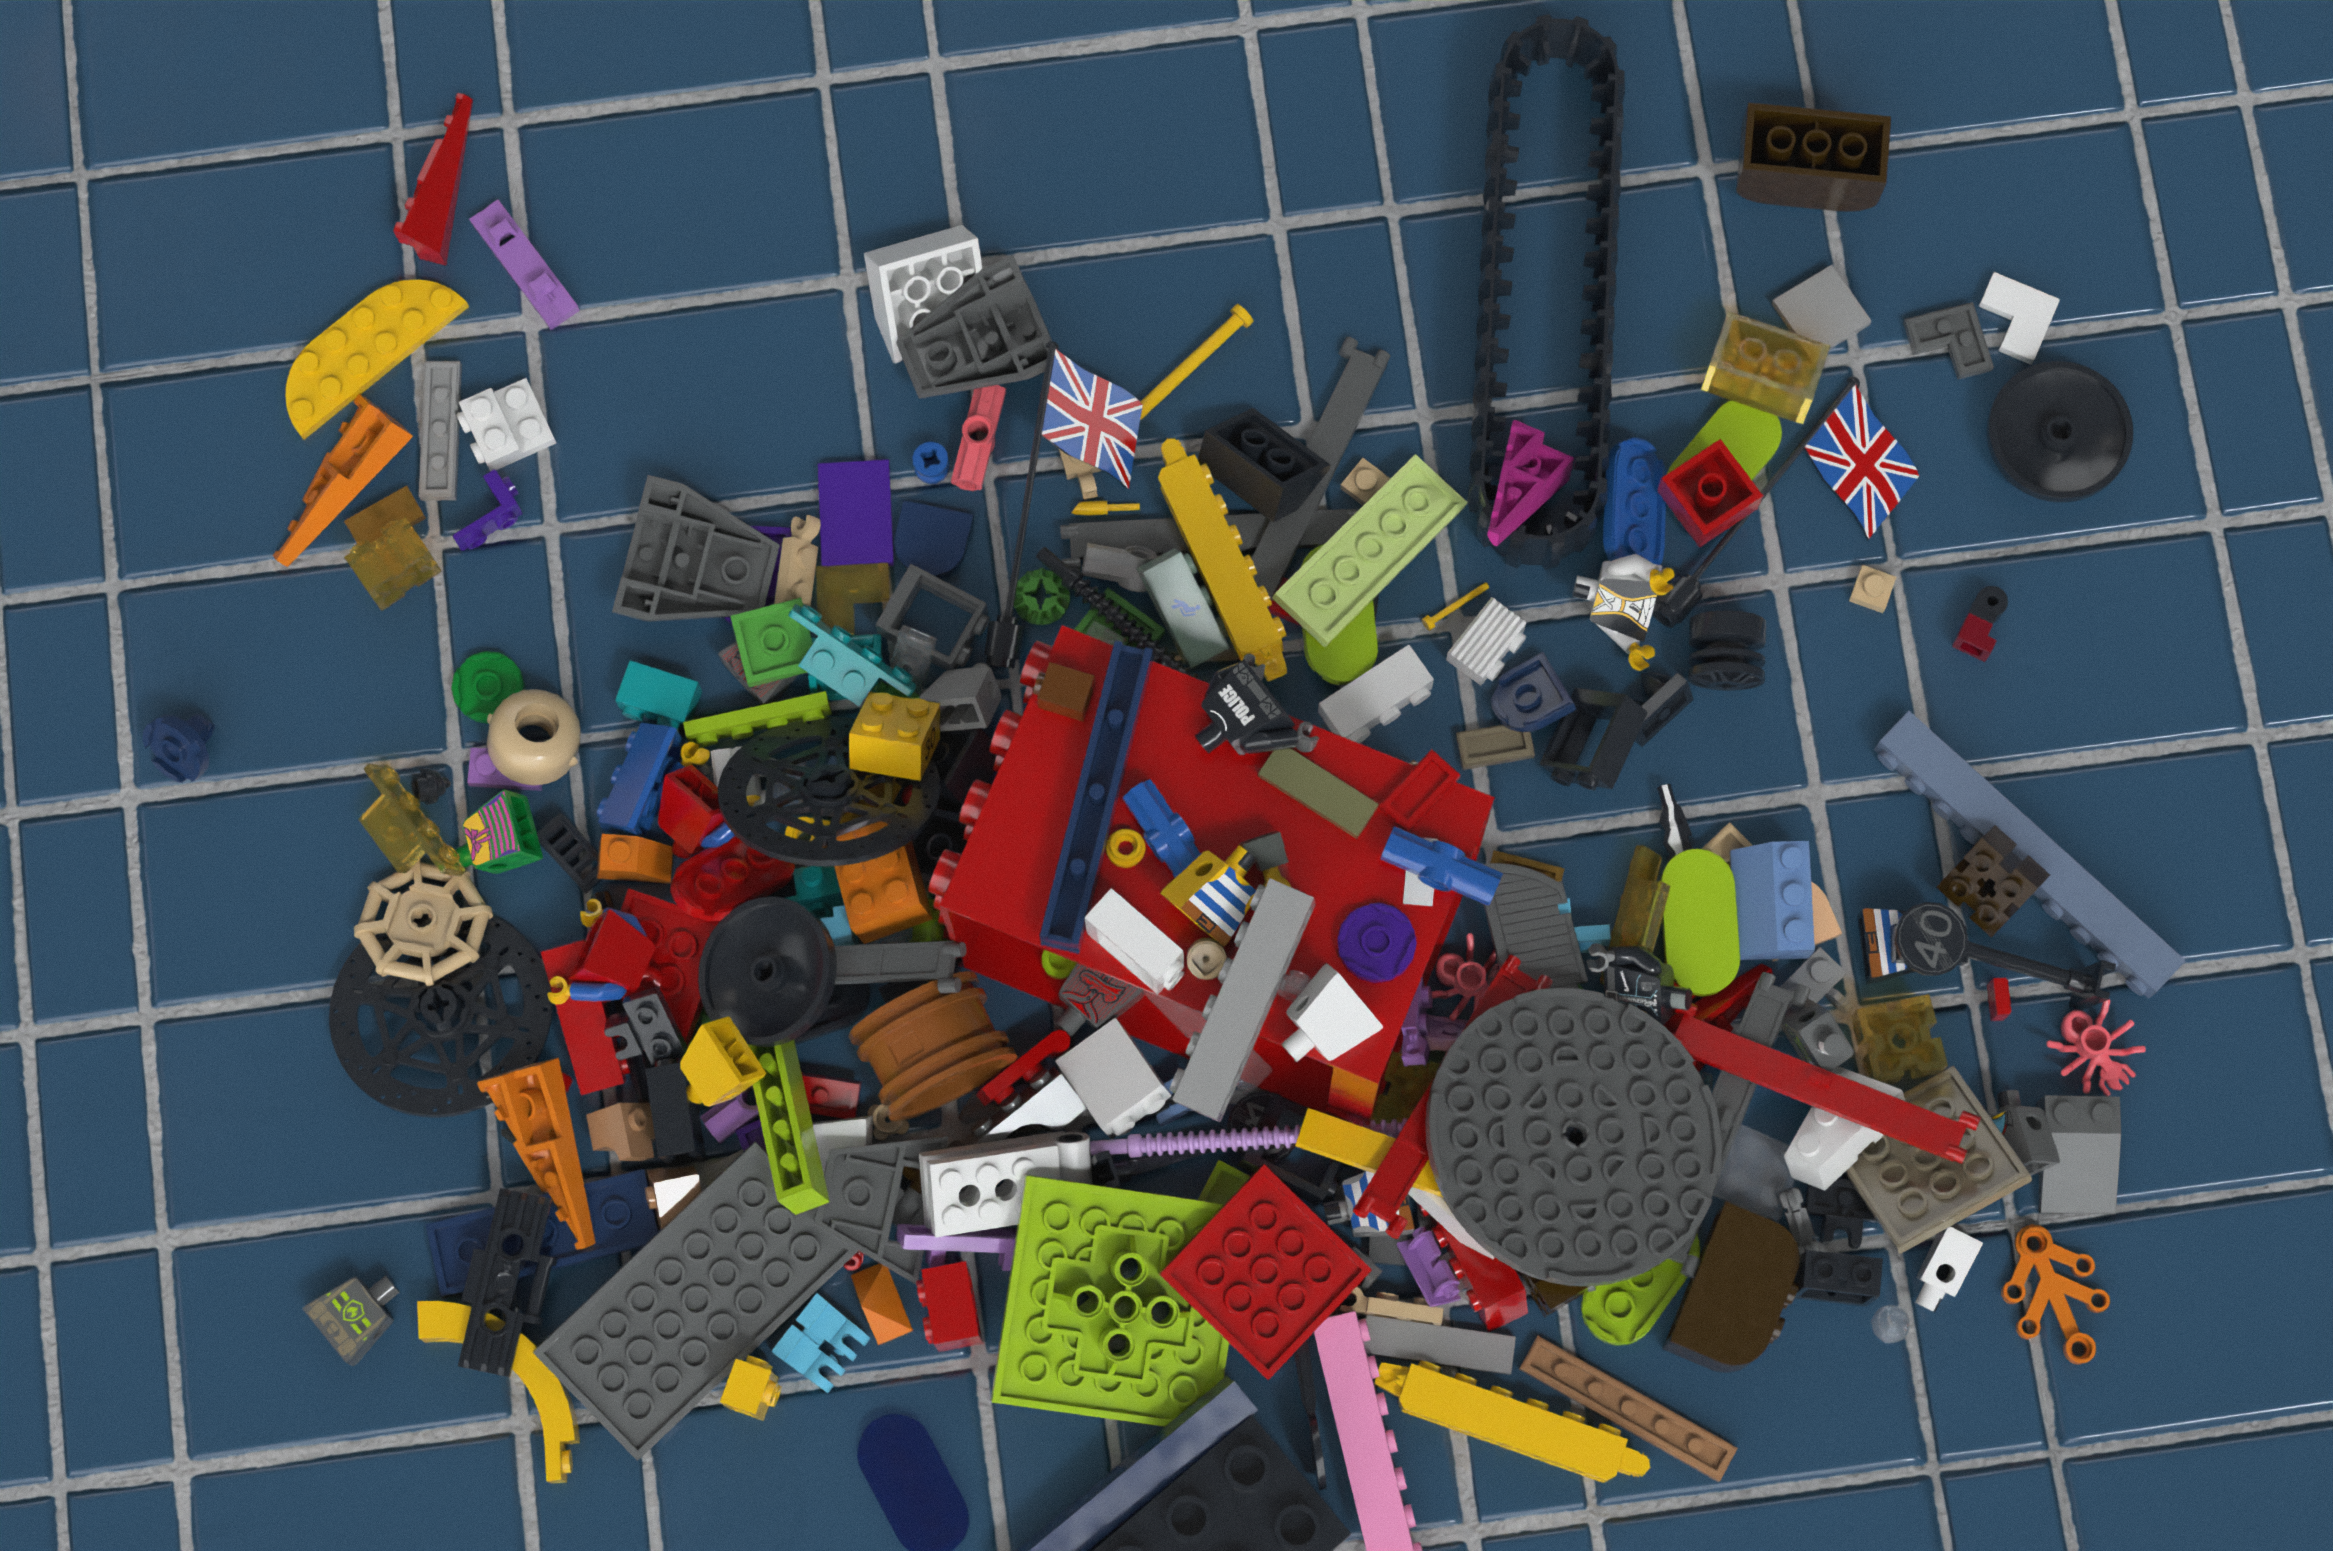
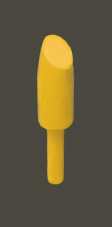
(1102, 507)

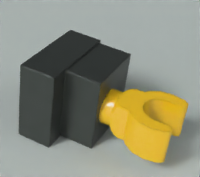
(1269, 854)

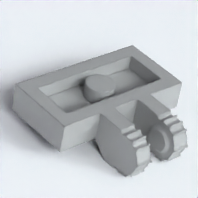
(1820, 975)

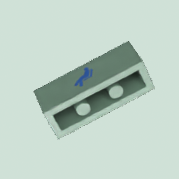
(1184, 607)

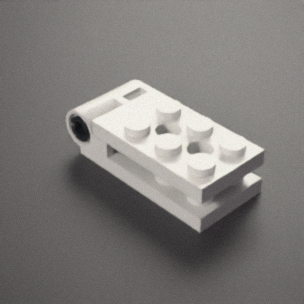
(983, 1167)

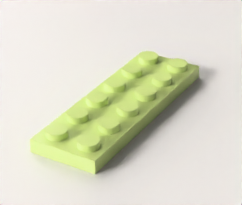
(1369, 550)

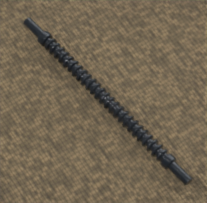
(1073, 580)

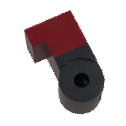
(1983, 613)

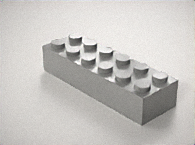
(1244, 999)

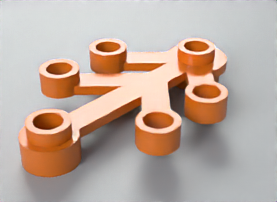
(2052, 1288)

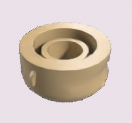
(527, 760)

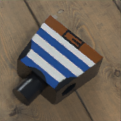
(1876, 944)

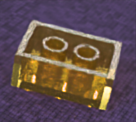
(1765, 367)

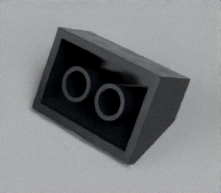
(1262, 463)

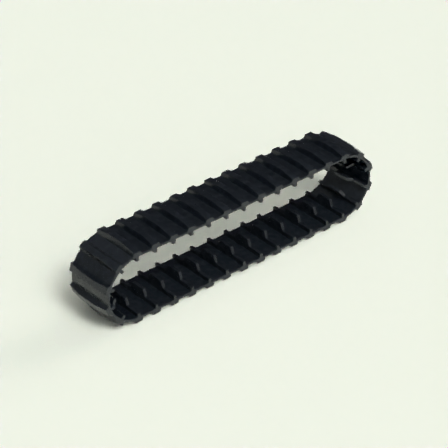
(1597, 54)

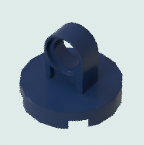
(179, 745)

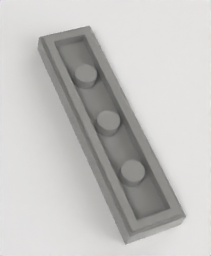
(440, 430)
(1440, 1345)

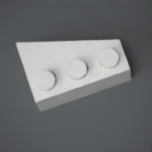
(1829, 1143)

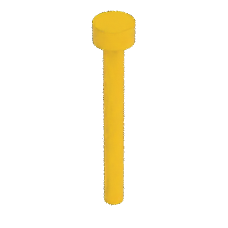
(1429, 622)

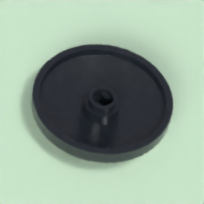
(2059, 431)
(768, 970)

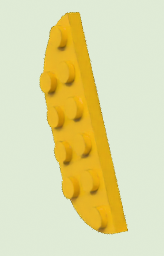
(365, 348)

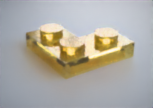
(849, 584)

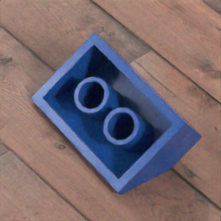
(635, 790)

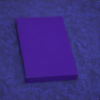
(855, 513)

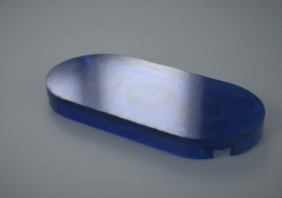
(913, 1484)

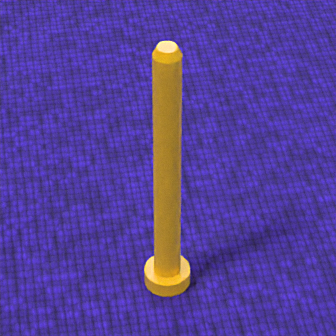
(1239, 318)

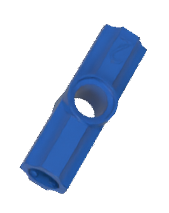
(1163, 829)
(1441, 866)

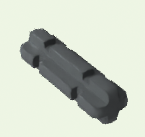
(1798, 1219)

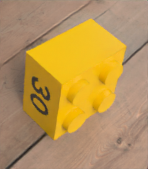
(894, 736)

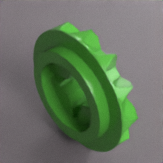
(1052, 608)

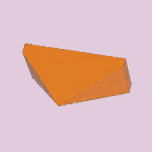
(881, 1303)

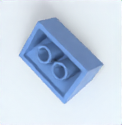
(1774, 900)

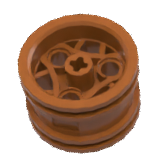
(932, 1047)

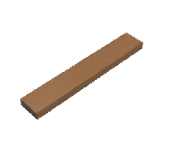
(1628, 1409)

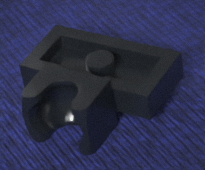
(647, 1027)
(1841, 1209)

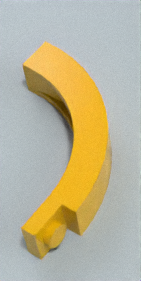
(448, 1323)

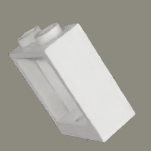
(1135, 942)

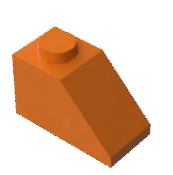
(634, 859)

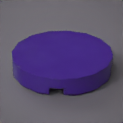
(1376, 942)

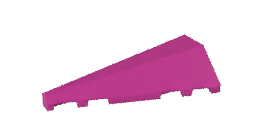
(1527, 479)

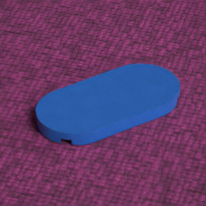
(1634, 507)

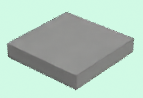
(1822, 309)

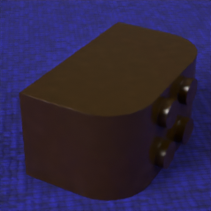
(1813, 157)
(1737, 1292)

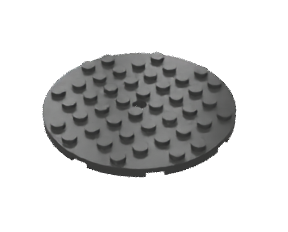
(1532, 1194)

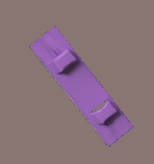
(524, 265)
(990, 1240)

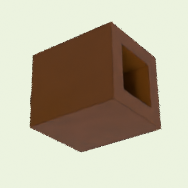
(1064, 691)

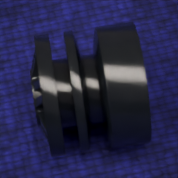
(1727, 650)

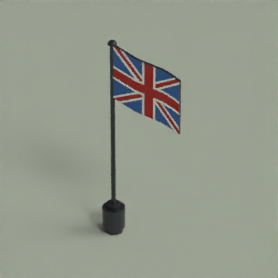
(1085, 421)
(1853, 459)

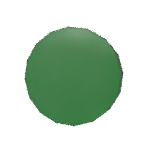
(484, 683)

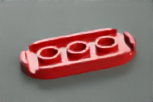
(726, 877)

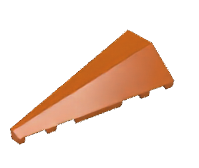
(355, 460)
(538, 1115)

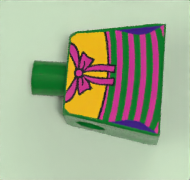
(500, 835)

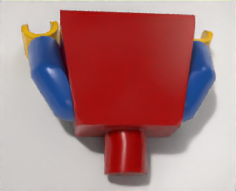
(691, 806)
(611, 959)

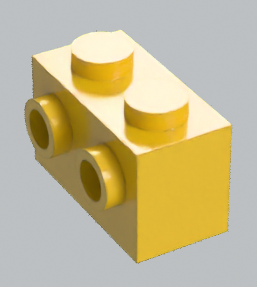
(751, 1388)

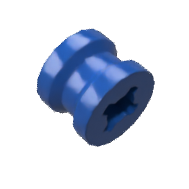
(931, 470)

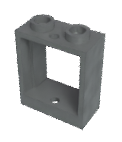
(905, 594)

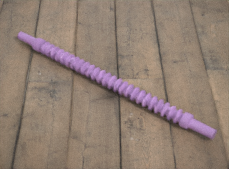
(1136, 1145)

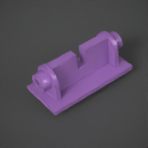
(1429, 1272)

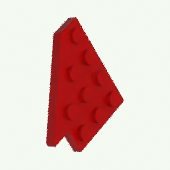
(677, 953)

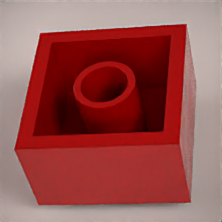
(1709, 493)
(951, 1307)

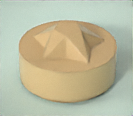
(1206, 958)

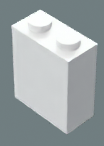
(1113, 1079)

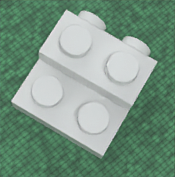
(505, 424)

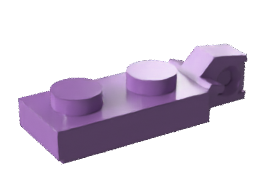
(1416, 1026)

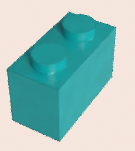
(657, 696)

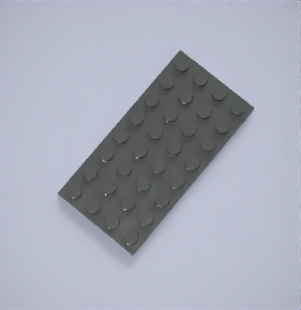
(691, 1304)

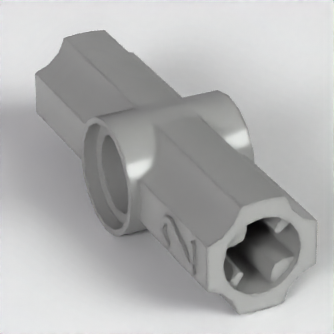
(1117, 564)

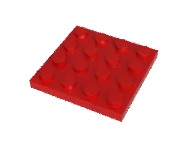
(1265, 1271)

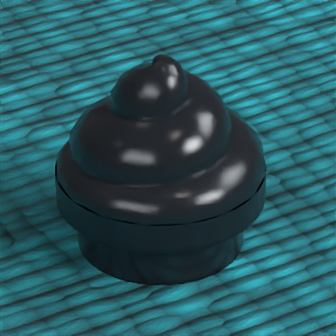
(429, 786)

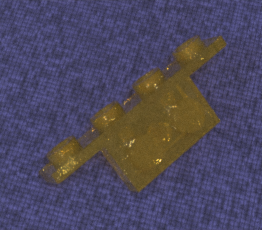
(402, 828)
(1640, 903)

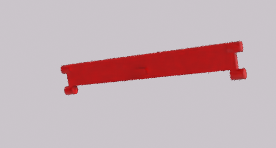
(1824, 1088)
(1409, 1150)

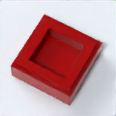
(1999, 999)

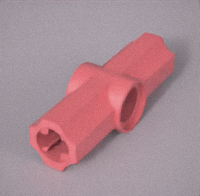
(972, 454)

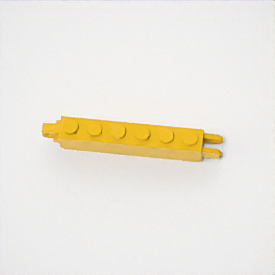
(1220, 561)
(1510, 1423)

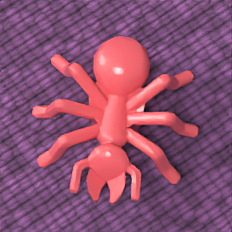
(1466, 977)
(2093, 1043)

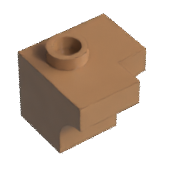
(623, 1129)
(671, 1191)

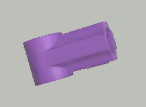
(729, 1116)

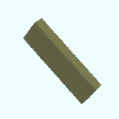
(1318, 791)

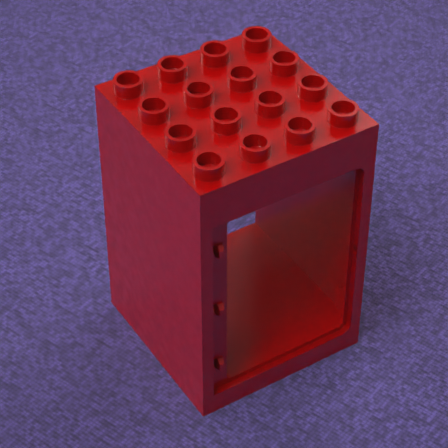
(1017, 828)

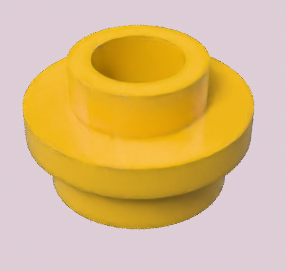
(1131, 859)

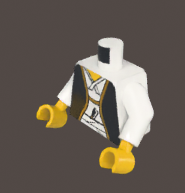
(1625, 601)

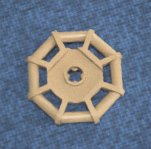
(428, 940)

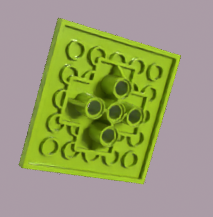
(1058, 1355)

